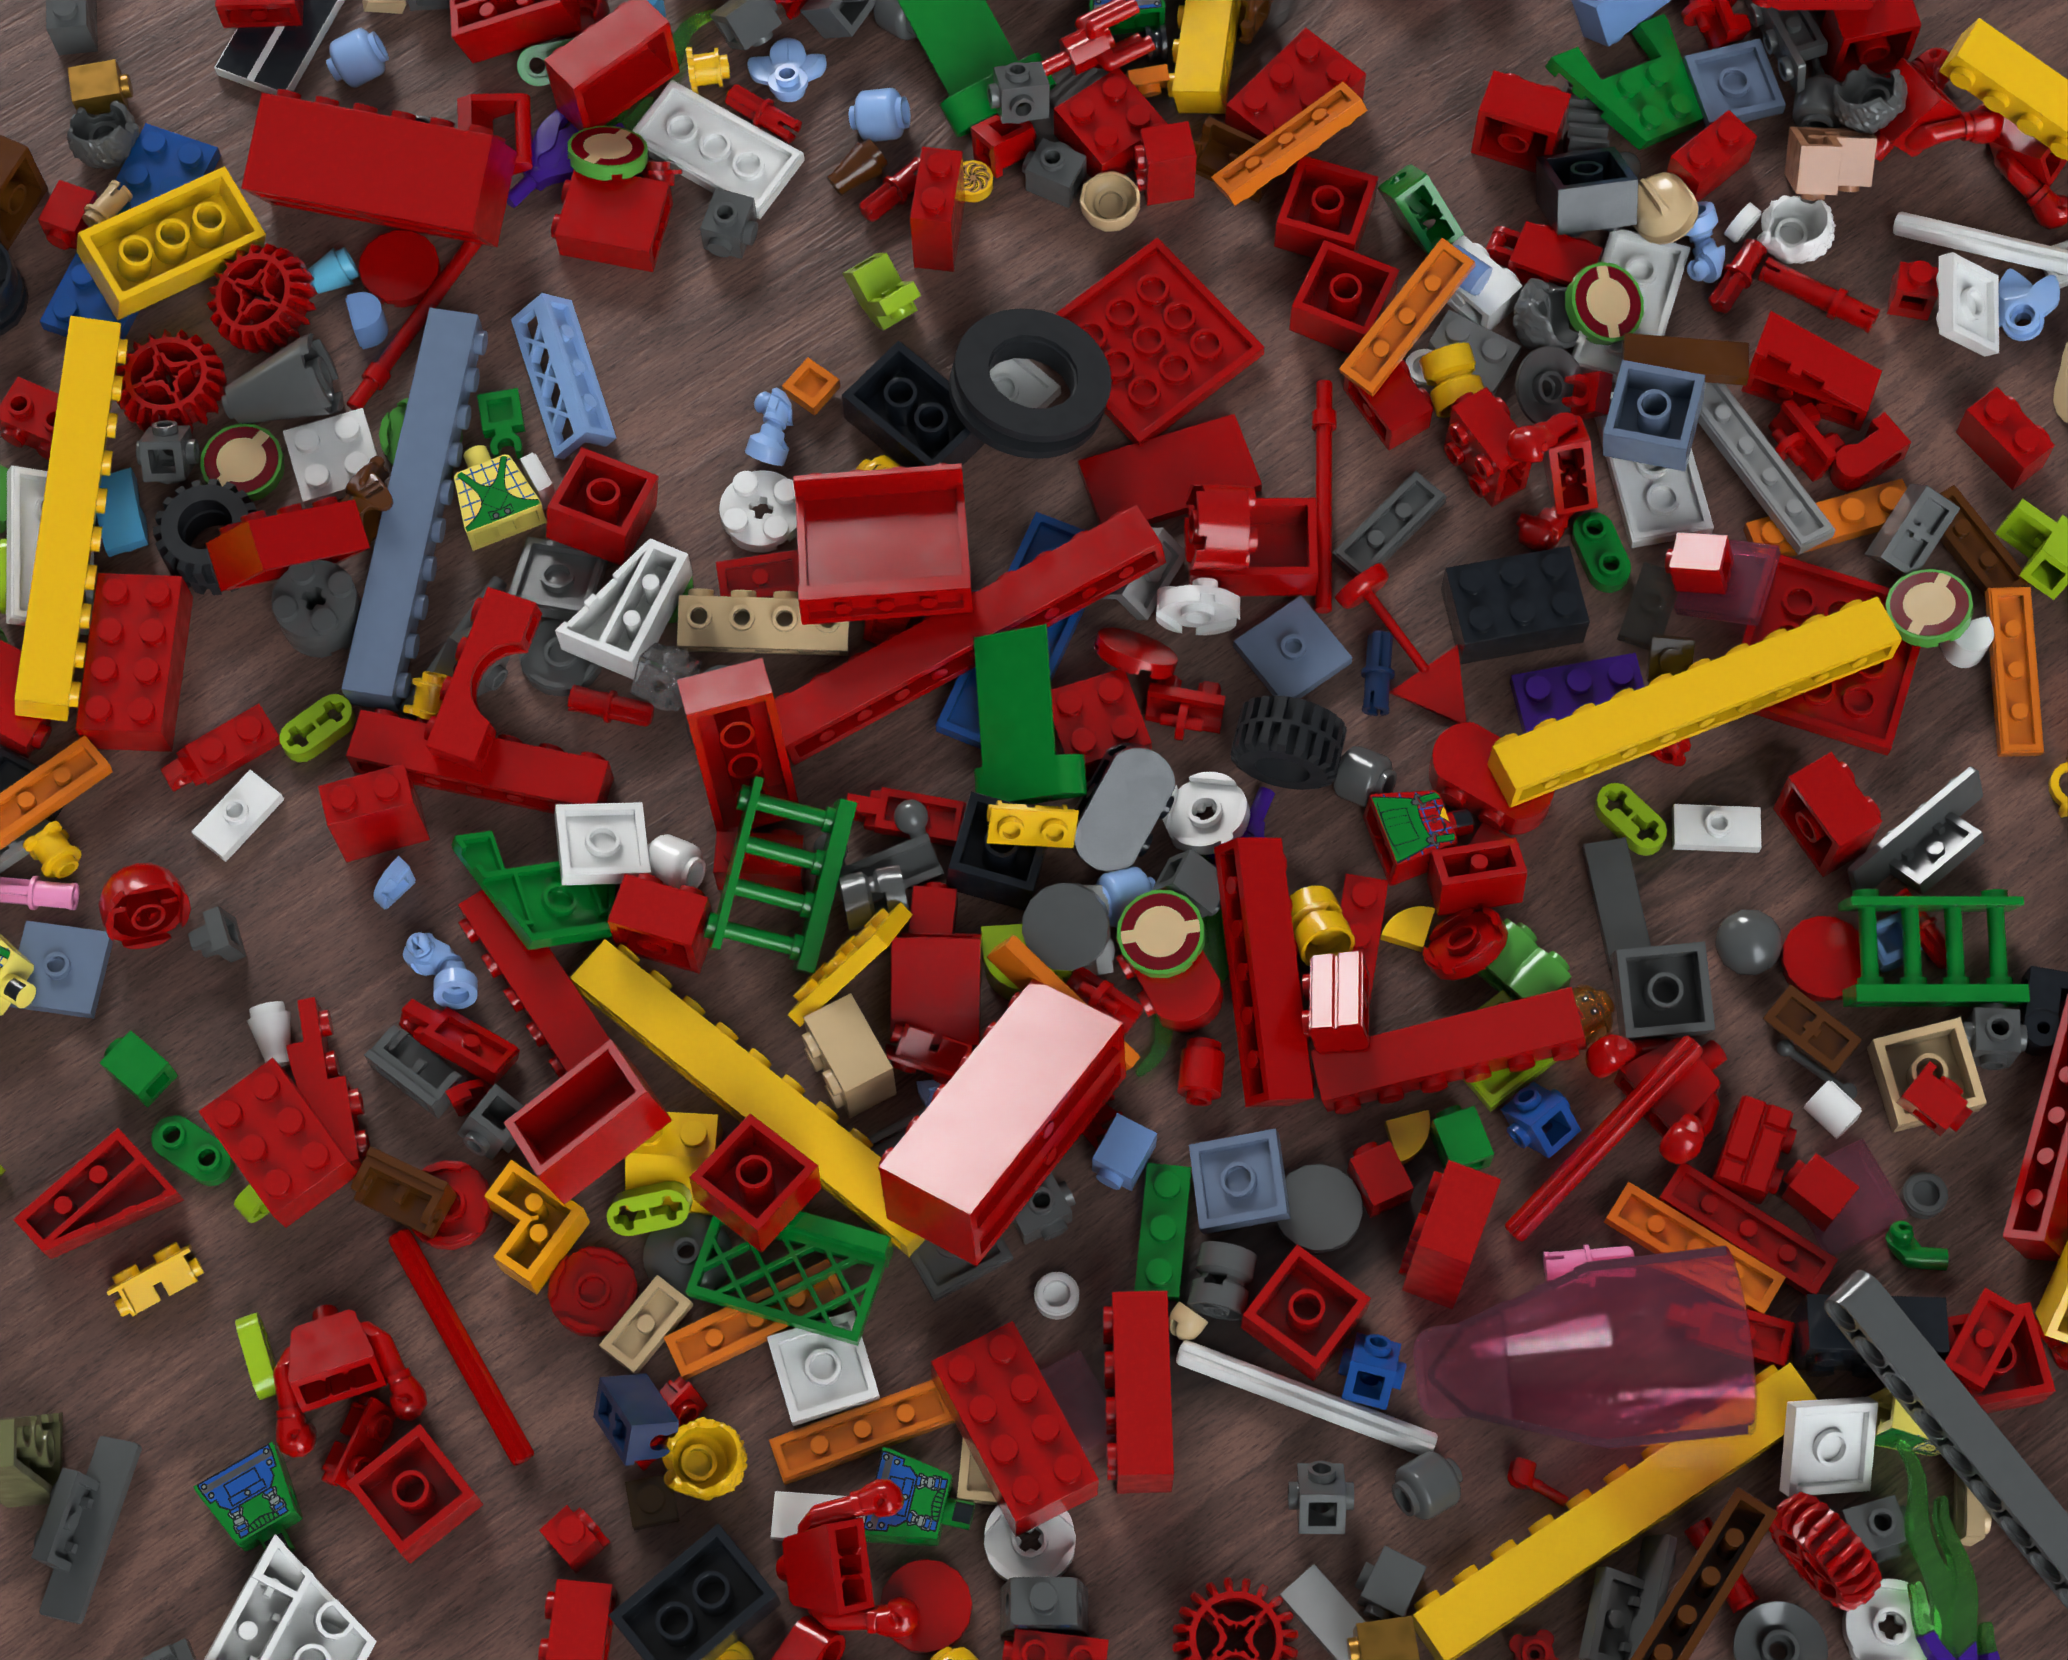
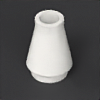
(272, 1030)

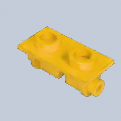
(1031, 826)
(137, 1285)

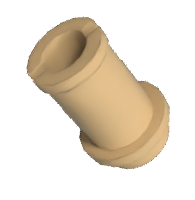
(107, 204)

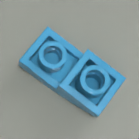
(123, 519)

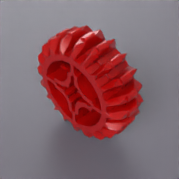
(270, 275)
(194, 373)
(1825, 1551)
(1220, 1623)

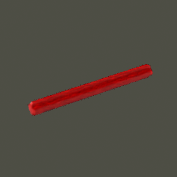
(1604, 1138)
(461, 1347)

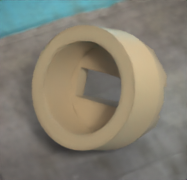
(1185, 1322)

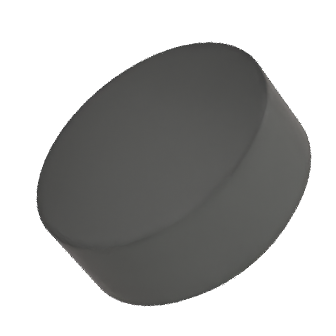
(1924, 1195)

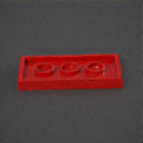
(1165, 466)

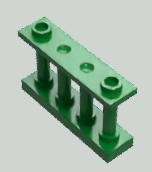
(813, 905)
(1913, 988)

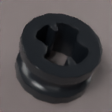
(1160, 41)

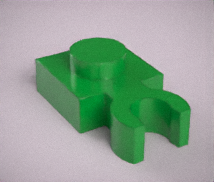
(502, 418)

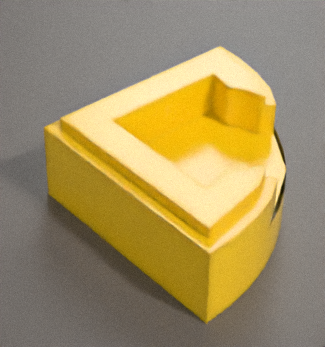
(1409, 927)
(1408, 1134)

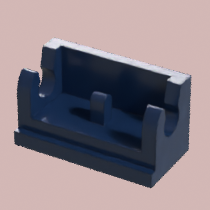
(632, 1415)

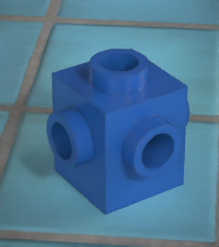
(1540, 1119)
(1371, 1370)

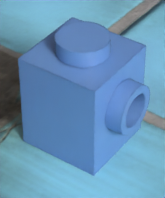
(1123, 1153)

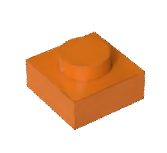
(1149, 79)
(811, 386)

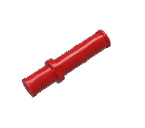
(1830, 300)

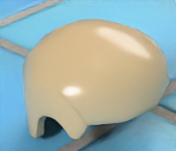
(1110, 201)

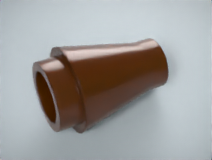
(858, 167)

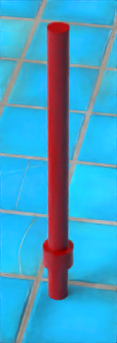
(377, 372)
(1324, 423)

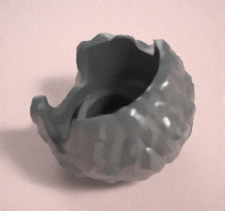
(1869, 100)
(103, 138)
(1542, 316)

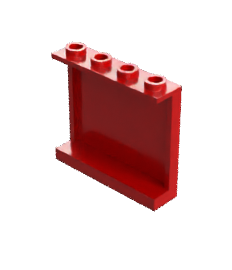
(882, 544)

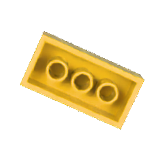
(169, 242)

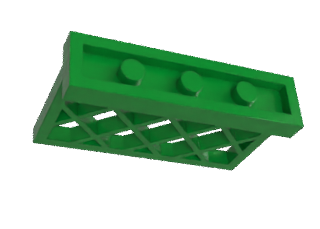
(811, 1234)

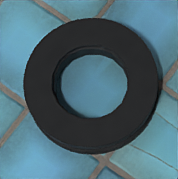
(1011, 426)

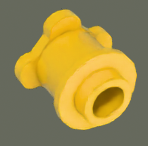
(707, 68)
(426, 696)
(53, 851)

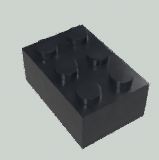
(908, 411)
(1515, 604)
(1822, 1347)
(697, 1603)

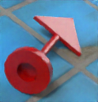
(1435, 685)

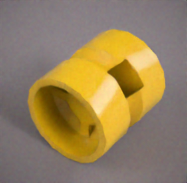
(1451, 374)
(1319, 923)

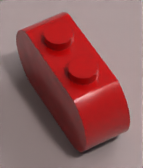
(1464, 781)
(1182, 1001)

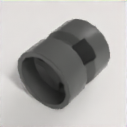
(858, 890)
(1224, 1265)

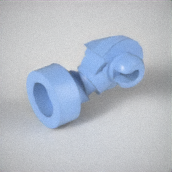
(1708, 257)
(769, 442)
(453, 983)

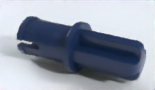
(1378, 673)

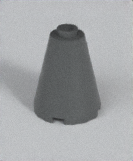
(286, 386)

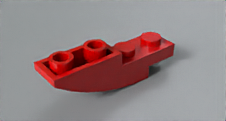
(314, 1074)

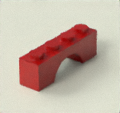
(500, 629)

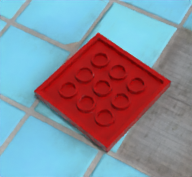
(1162, 340)
(1853, 709)

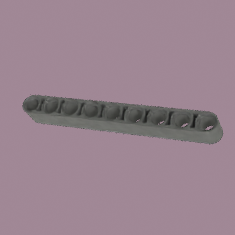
(1955, 1424)

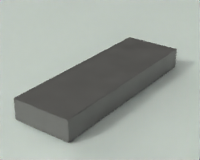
(1390, 525)
(1615, 895)

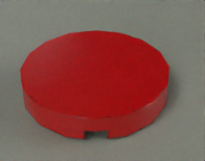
(399, 267)
(1134, 652)
(1465, 943)
(1821, 957)
(470, 1210)
(592, 1290)
(942, 1603)

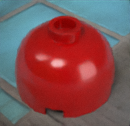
(143, 905)

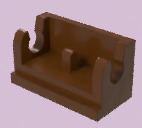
(1220, 147)
(1812, 1029)
(402, 1192)

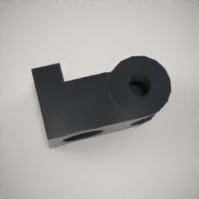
(2041, 1013)

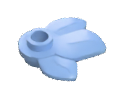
(787, 69)
(2026, 301)

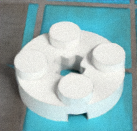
(739, 519)
(1198, 606)
(1207, 790)
(1050, 1560)
(1862, 1630)

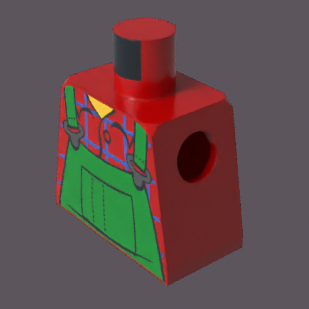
(1409, 827)

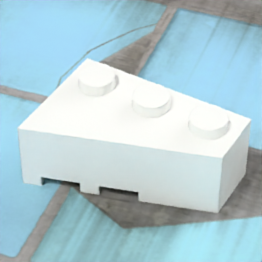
(629, 610)

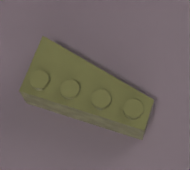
(30, 1458)

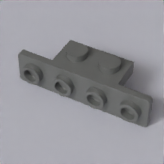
(1792, 39)
(1927, 842)
(81, 1527)
(1627, 1605)

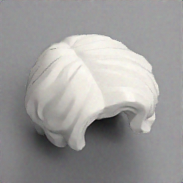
(1797, 229)

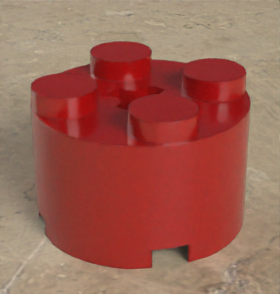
(1219, 527)

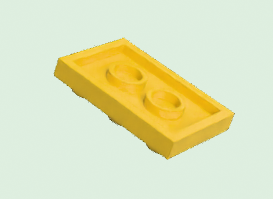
(848, 961)

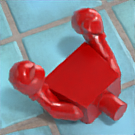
(1931, 114)
(2031, 170)
(1569, 472)
(1686, 1110)
(332, 1362)
(830, 1565)

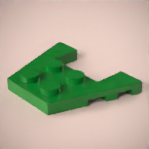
(1644, 101)
(534, 899)

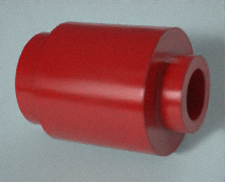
(1201, 1071)

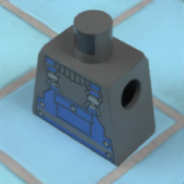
(1044, 1605)

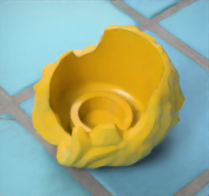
(704, 1459)

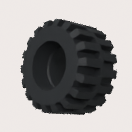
(188, 516)
(1288, 742)

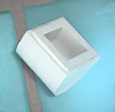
(1972, 644)
(1833, 1109)

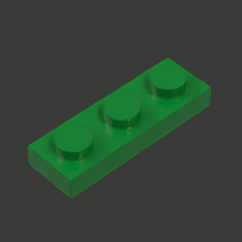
(1163, 1229)

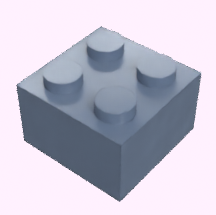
(1653, 415)

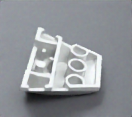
(288, 1617)

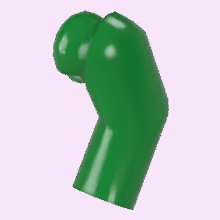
(1910, 1253)

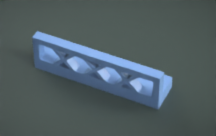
(570, 368)

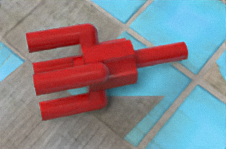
(1094, 44)

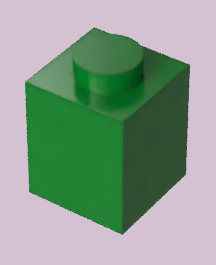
(138, 1068)
(1461, 1138)

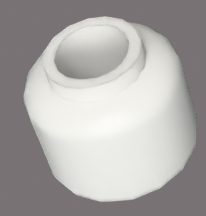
(676, 861)

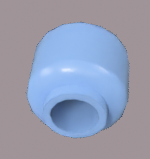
(357, 57)
(880, 114)
(1122, 888)

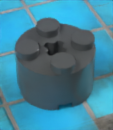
(316, 607)

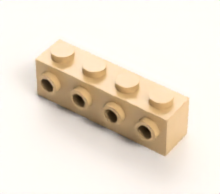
(754, 625)

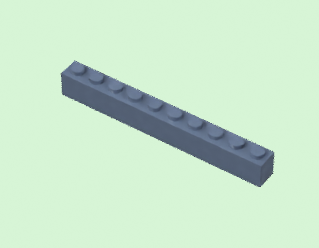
(414, 524)

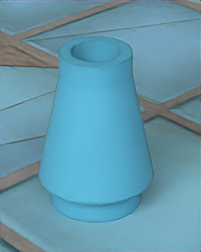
(333, 271)

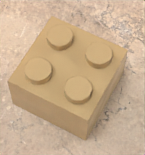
(1903, 1055)
(850, 1056)

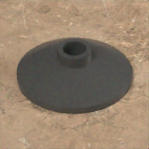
(1548, 368)
(662, 1255)
(1779, 1624)

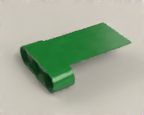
(963, 48)
(1019, 723)

